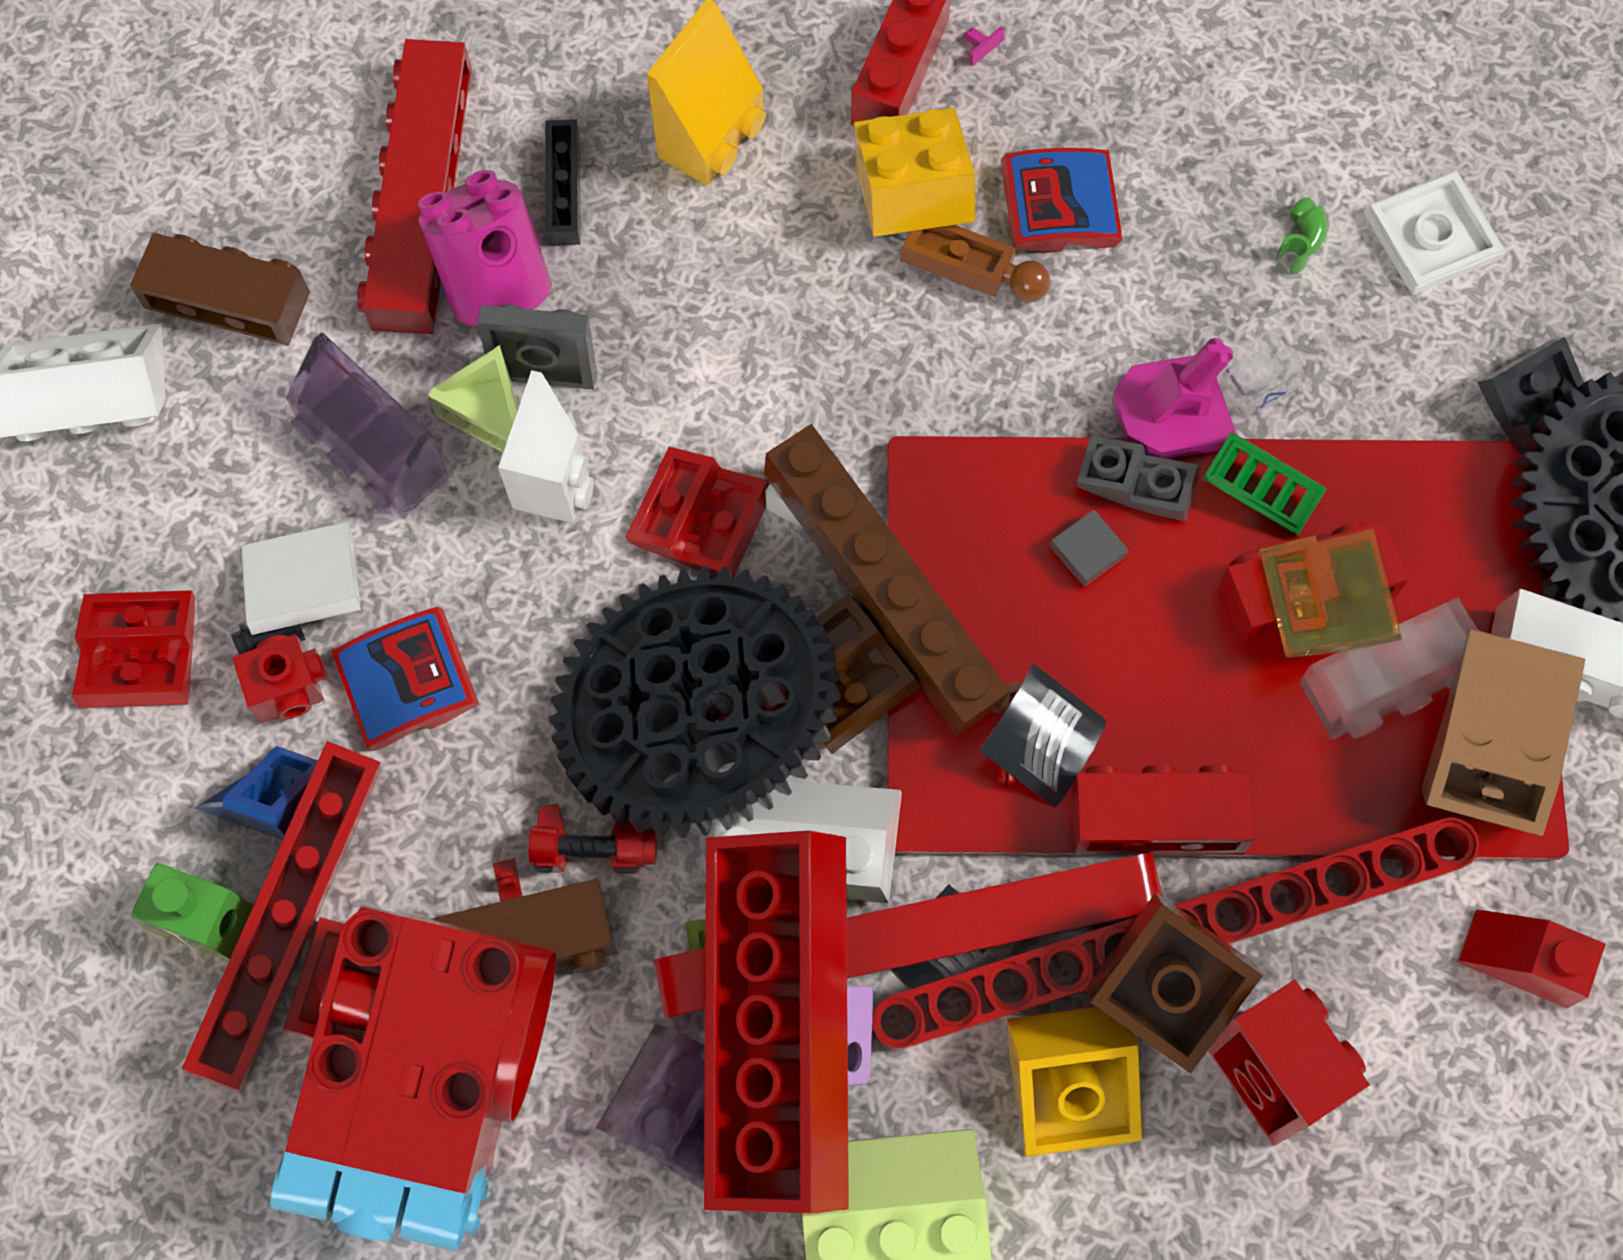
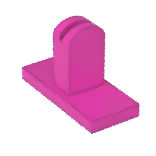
(982, 43)

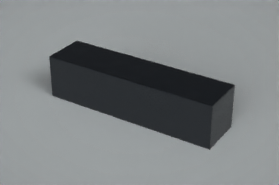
(562, 182)

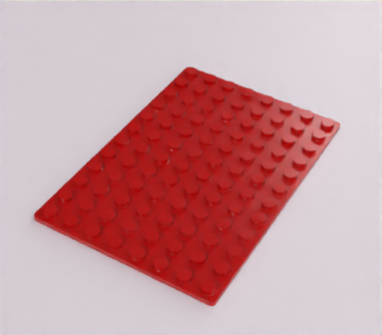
(1160, 649)

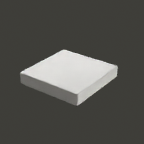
(1434, 232)
(300, 578)

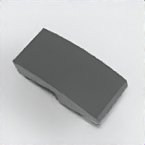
(1136, 480)

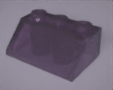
(364, 429)

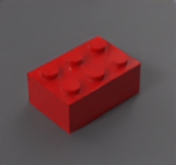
(1288, 1062)

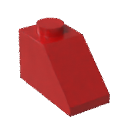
(1533, 955)

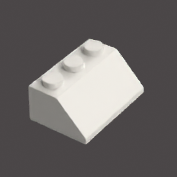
(81, 382)
(860, 814)

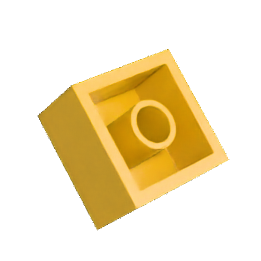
(915, 171)

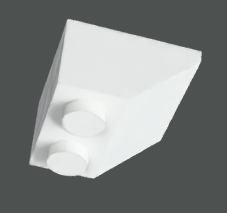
(544, 457)

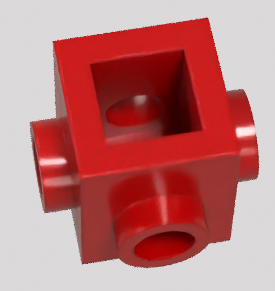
(280, 678)

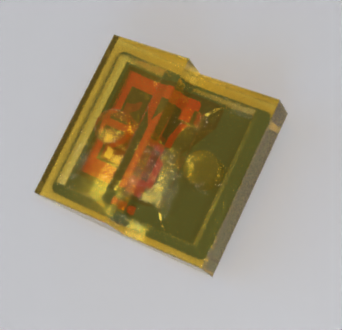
(1330, 594)

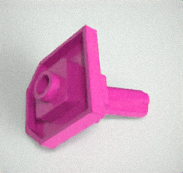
(1176, 404)

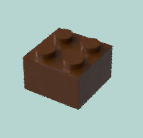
(1173, 982)

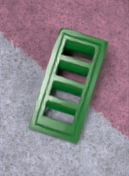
(1226, 457)

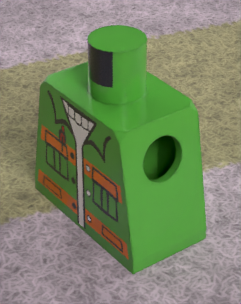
(190, 911)

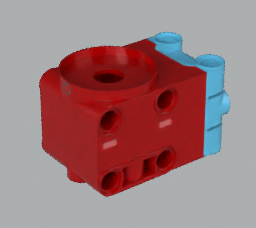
(411, 1075)

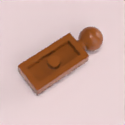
(975, 262)

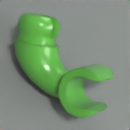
(1313, 227)

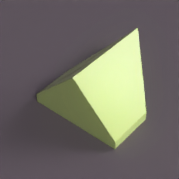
(478, 400)

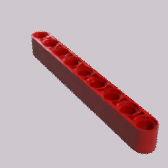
(958, 923)

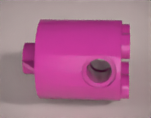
(484, 246)

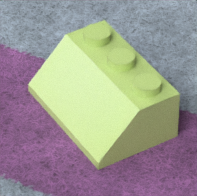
(907, 1202)

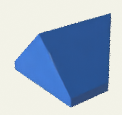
(266, 795)

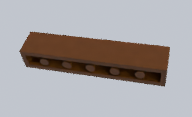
(884, 580)

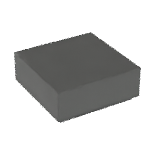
(1089, 548)

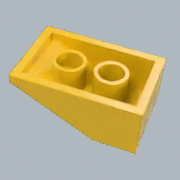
(704, 97)

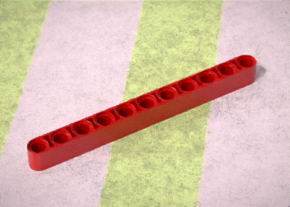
(1251, 898)

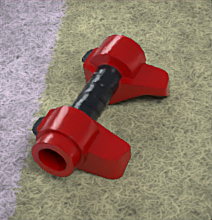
(552, 847)

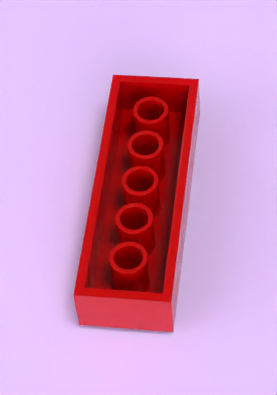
(776, 1023)

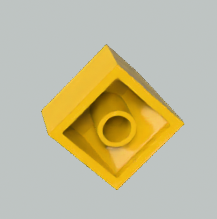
(1074, 1080)

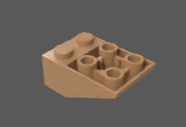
(1504, 732)

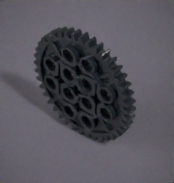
(1565, 502)
(630, 654)

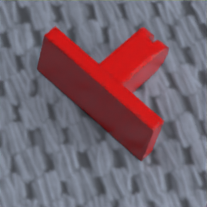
(507, 879)

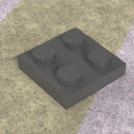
(541, 341)

